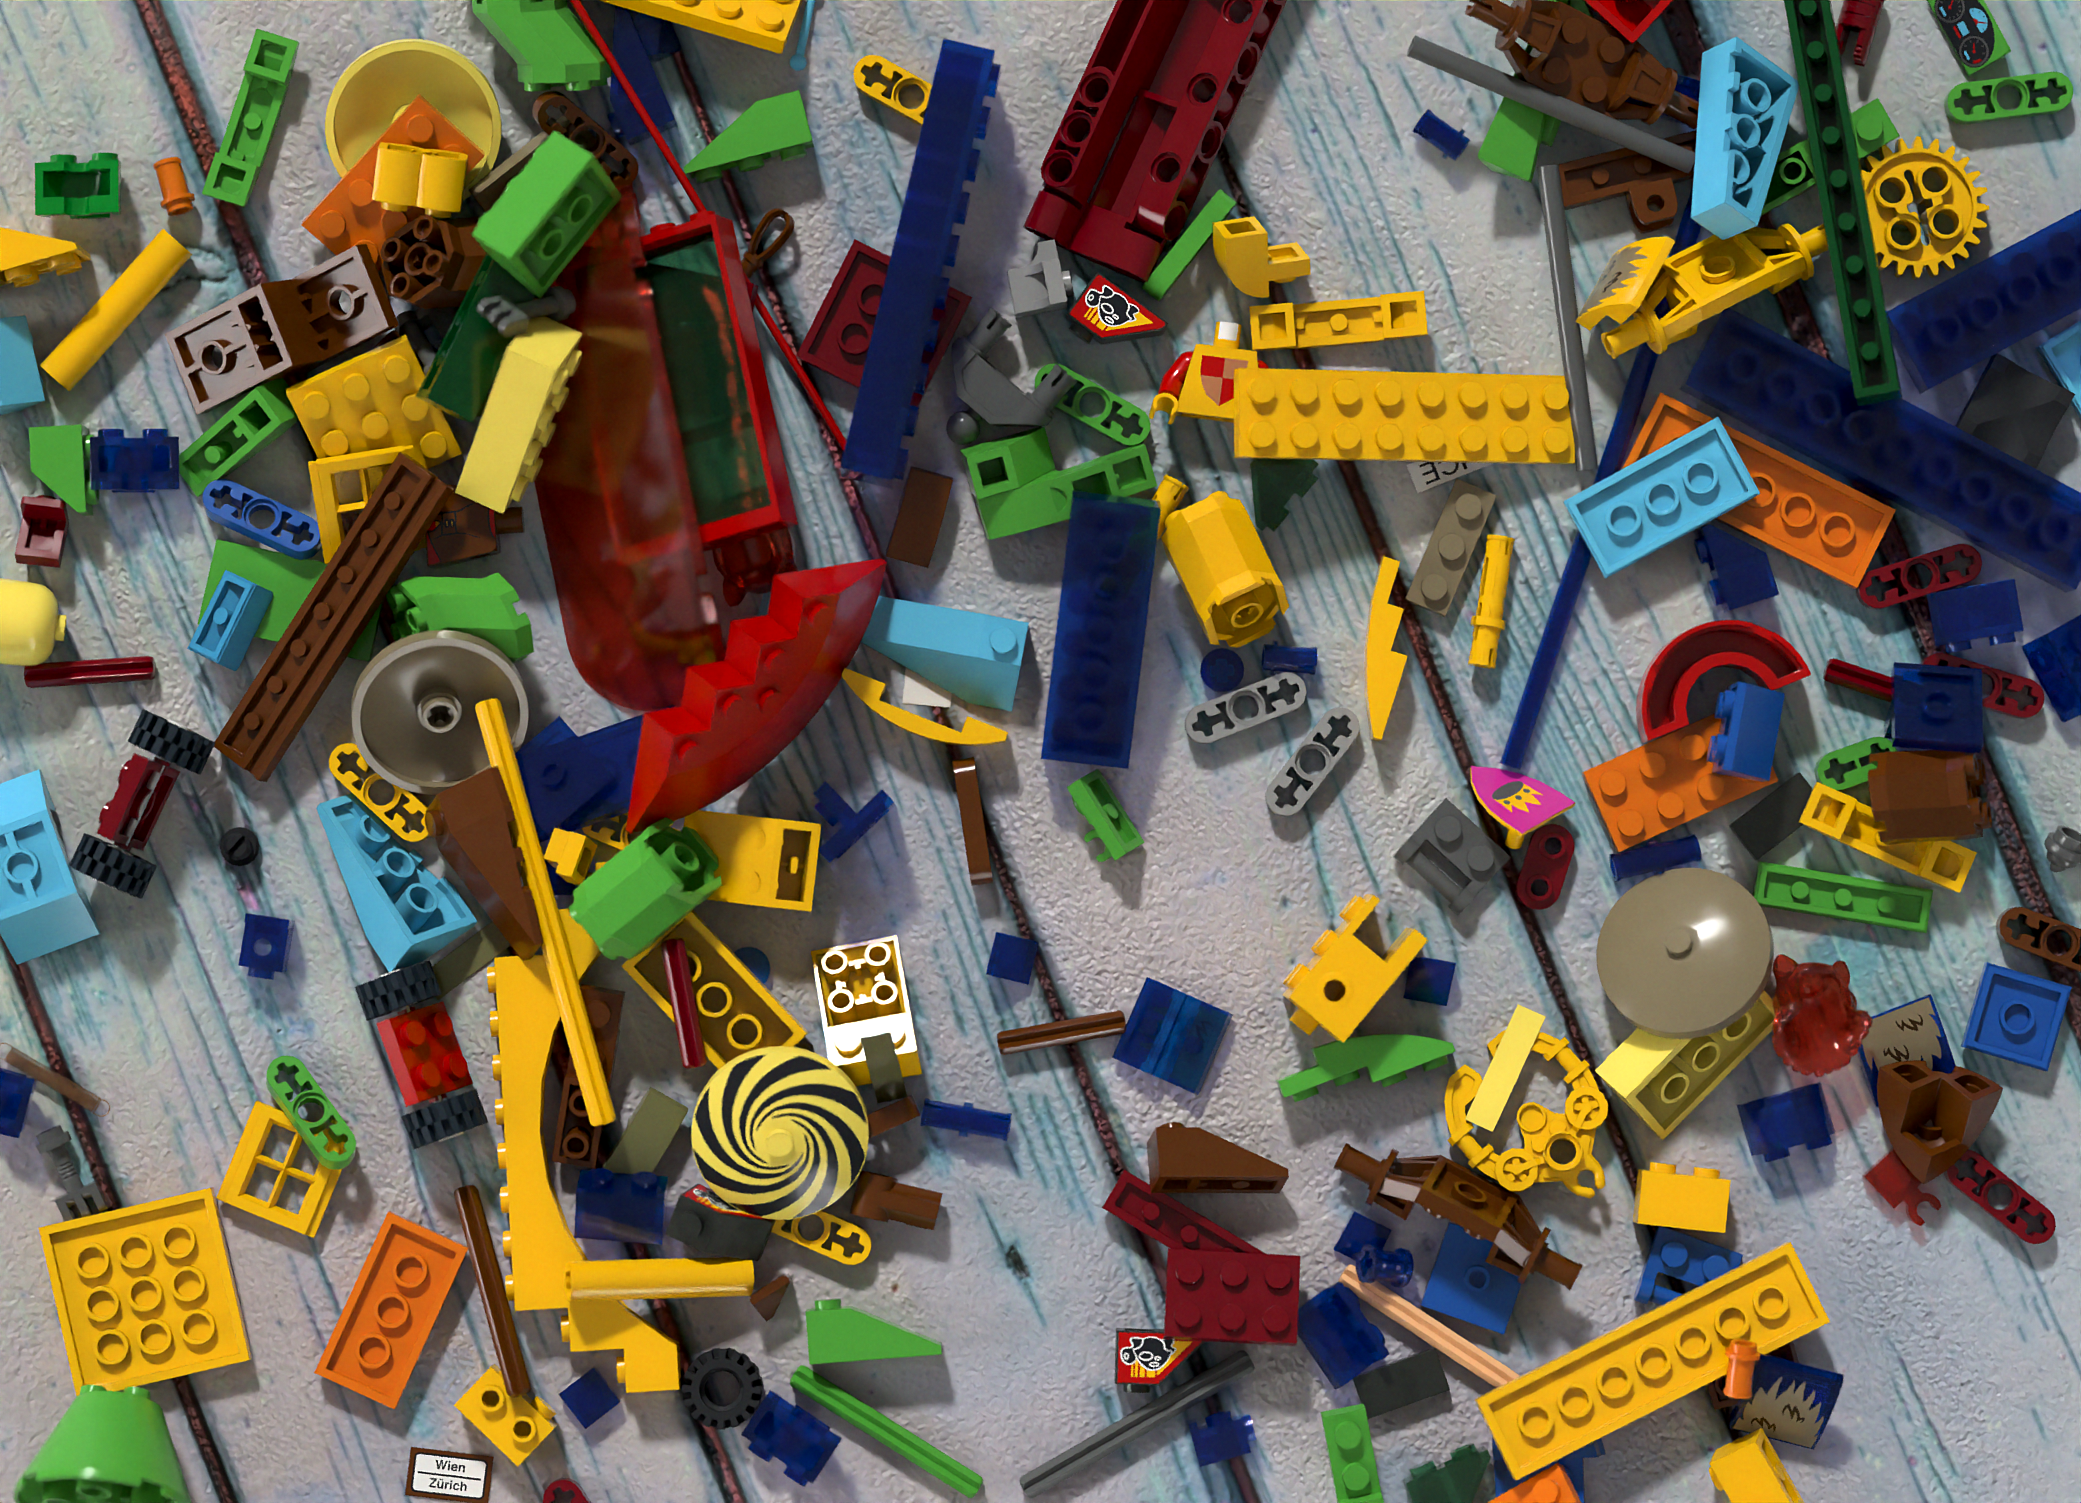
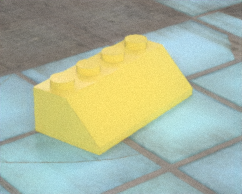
(1670, 1077)

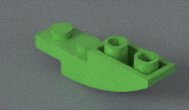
(1795, 167)
(1049, 496)
(1382, 1055)
(1351, 1455)

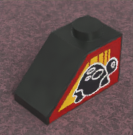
(1111, 315)
(716, 1227)
(1147, 1358)

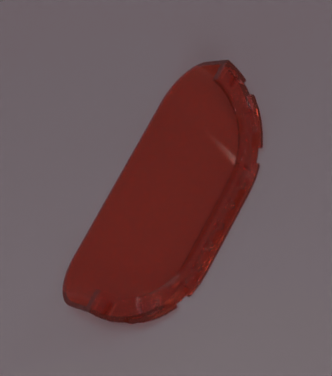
(620, 488)

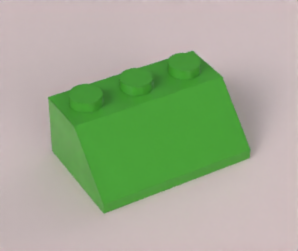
(547, 213)

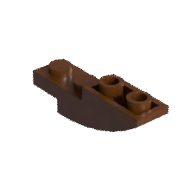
(575, 1137)

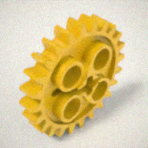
(1955, 199)

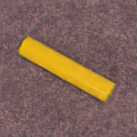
(116, 310)
(658, 1278)

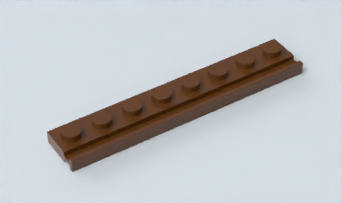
(333, 617)

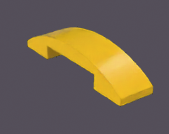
(1338, 322)
(973, 732)
(1854, 825)

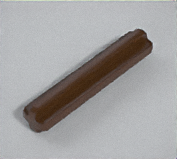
(1061, 1032)

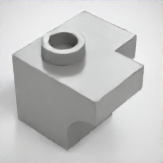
(1041, 284)

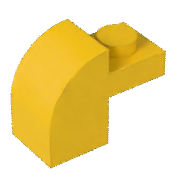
(1248, 260)

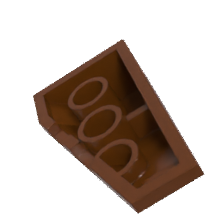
(477, 843)

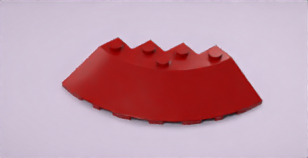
(758, 698)

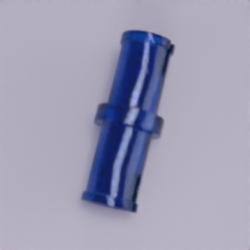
(1655, 857)
(966, 1119)

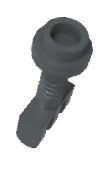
(514, 318)
(54, 1142)

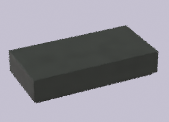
(1773, 817)
(1401, 1383)

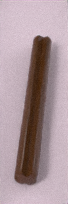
(492, 1291)

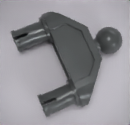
(991, 392)

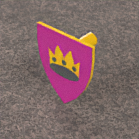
(1517, 801)

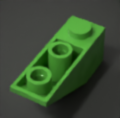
(762, 132)

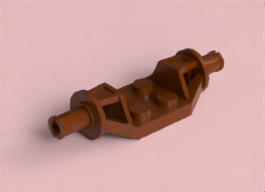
(1584, 60)
(1466, 1199)

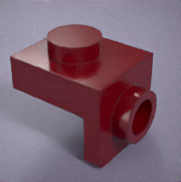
(42, 531)

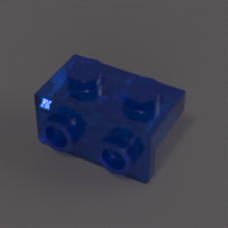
(2057, 665)
(1339, 1334)

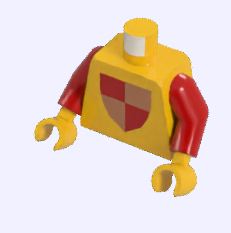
(1203, 379)

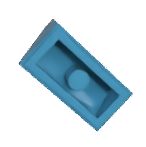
(230, 621)

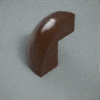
(1933, 1113)

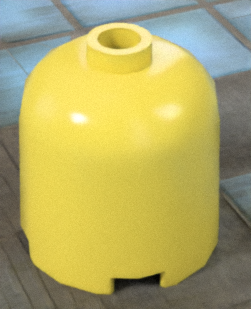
(28, 623)

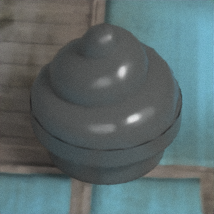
(2063, 848)

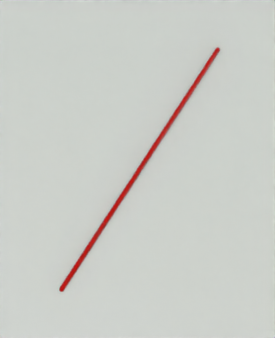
(700, 207)

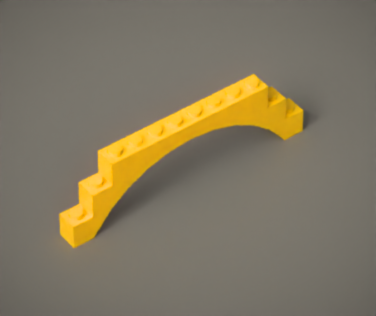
(538, 1231)

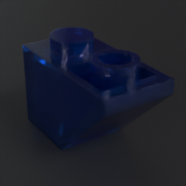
(1737, 568)

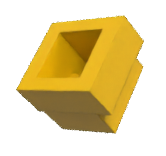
(570, 855)

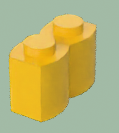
(419, 178)

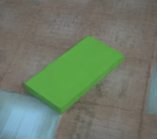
(290, 583)

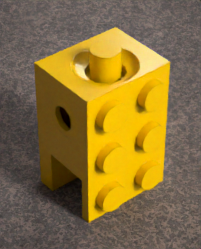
(1346, 975)

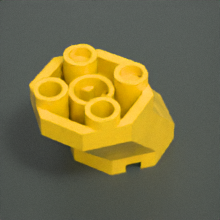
(1224, 570)

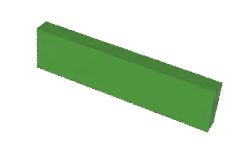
(1842, 897)

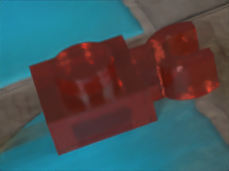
(1897, 1184)

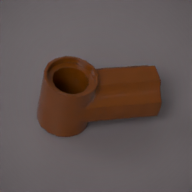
(886, 1199)

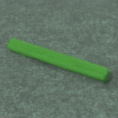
(886, 1431)

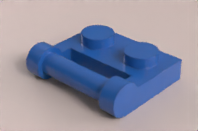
(1683, 1259)

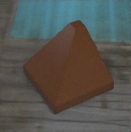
(769, 1297)

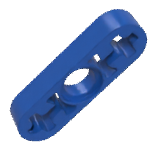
(228, 516)

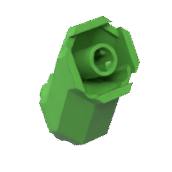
(545, 43)
(462, 605)
(645, 889)

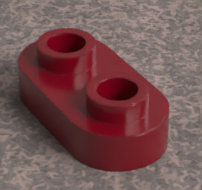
(1544, 866)

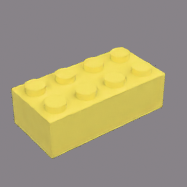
(520, 414)

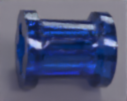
(1392, 1259)

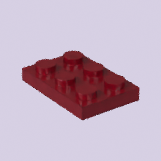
(1232, 1297)

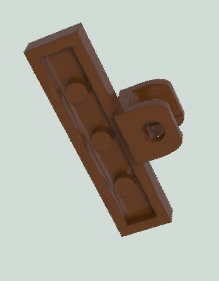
(1630, 175)

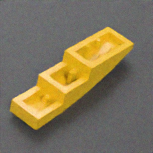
(1381, 664)

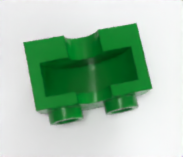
(78, 189)

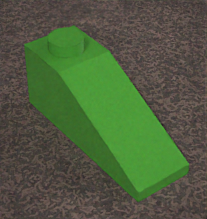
(238, 435)
(852, 1334)

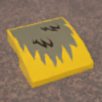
(1625, 281)

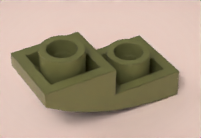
(647, 1134)

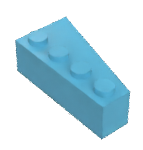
(1738, 136)

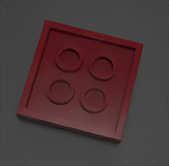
(847, 316)

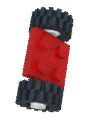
(423, 1053)

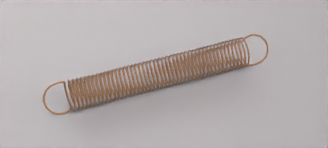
(48, 1079)

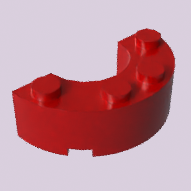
(1708, 646)

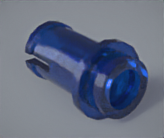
(1441, 135)
(1288, 659)

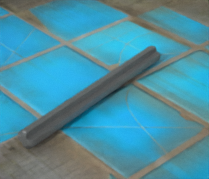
(1137, 1424)

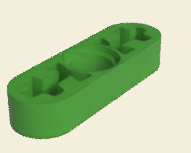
(2039, 82)
(1188, 245)
(1125, 412)
(303, 1080)

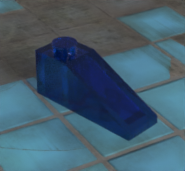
(636, 66)

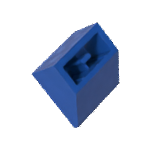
(1746, 731)

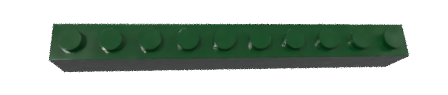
(1843, 201)

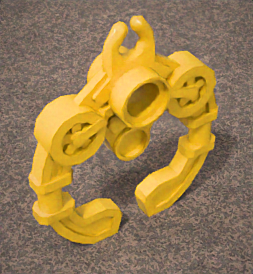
(1540, 1127)

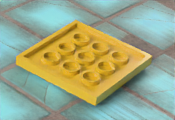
(145, 1292)

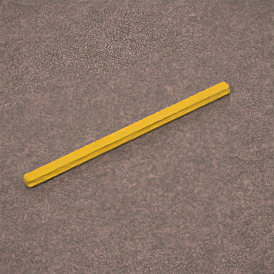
(555, 944)

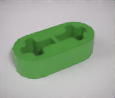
(1851, 754)

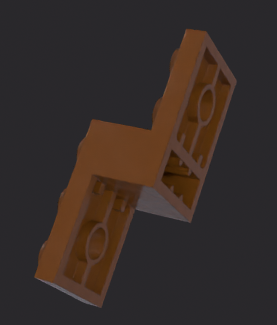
(281, 329)

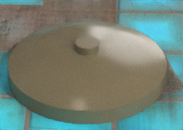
(419, 713)
(1685, 953)

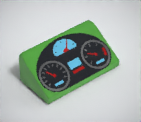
(1971, 32)

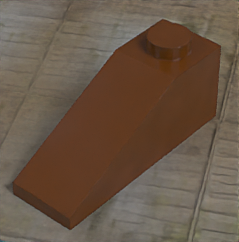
(1201, 1162)

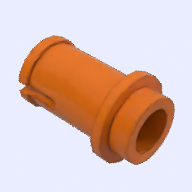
(173, 186)
(1740, 1368)

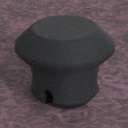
(239, 846)

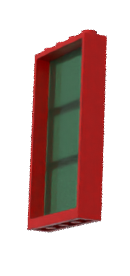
(717, 380)

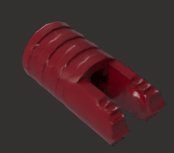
(1862, 18)

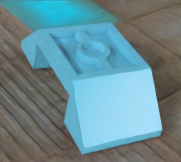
(37, 886)

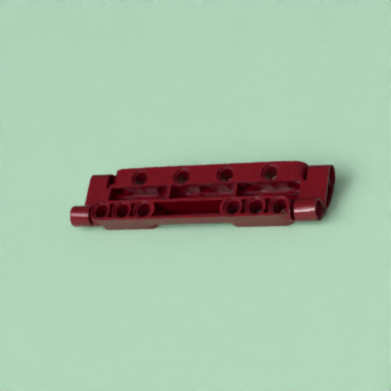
(1172, 61)

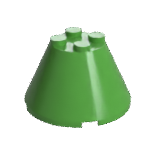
(106, 1452)

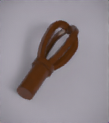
(752, 260)

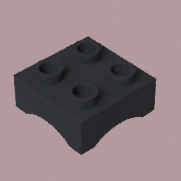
(2014, 410)

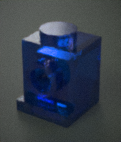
(278, 933)
(1221, 1437)

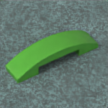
(252, 119)

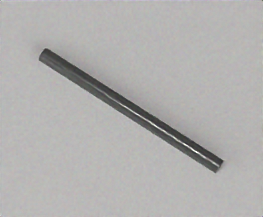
(1551, 104)
(1566, 316)

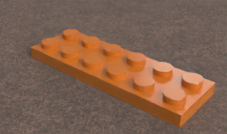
(1796, 506)

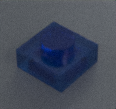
(590, 1397)

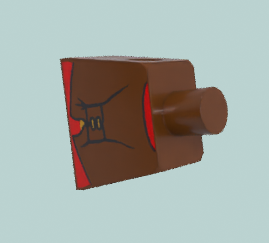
(468, 531)

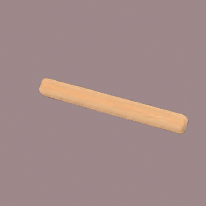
(1428, 1329)

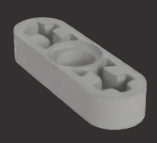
(1272, 686)
(1340, 742)

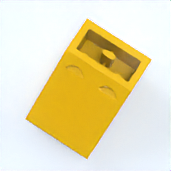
(30, 255)
(761, 858)
(861, 996)

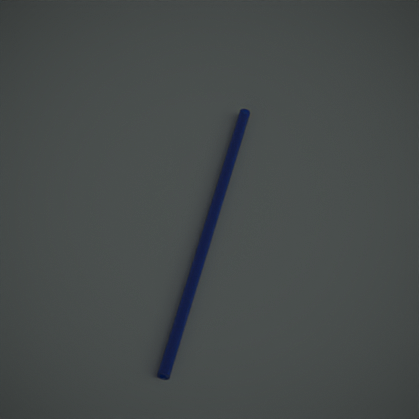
(1579, 554)

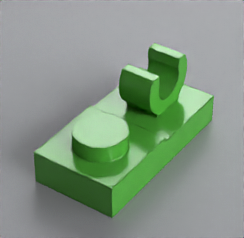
(1103, 810)

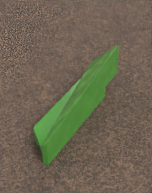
(1519, 130)

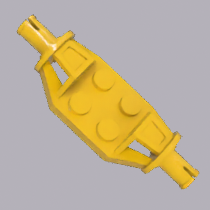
(1713, 278)

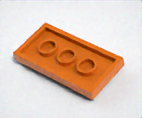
(350, 215)
(1663, 785)
(391, 1310)

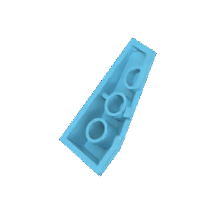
(954, 648)
(396, 898)

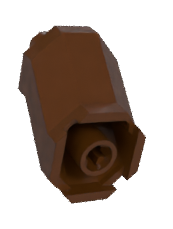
(432, 261)
(1928, 796)

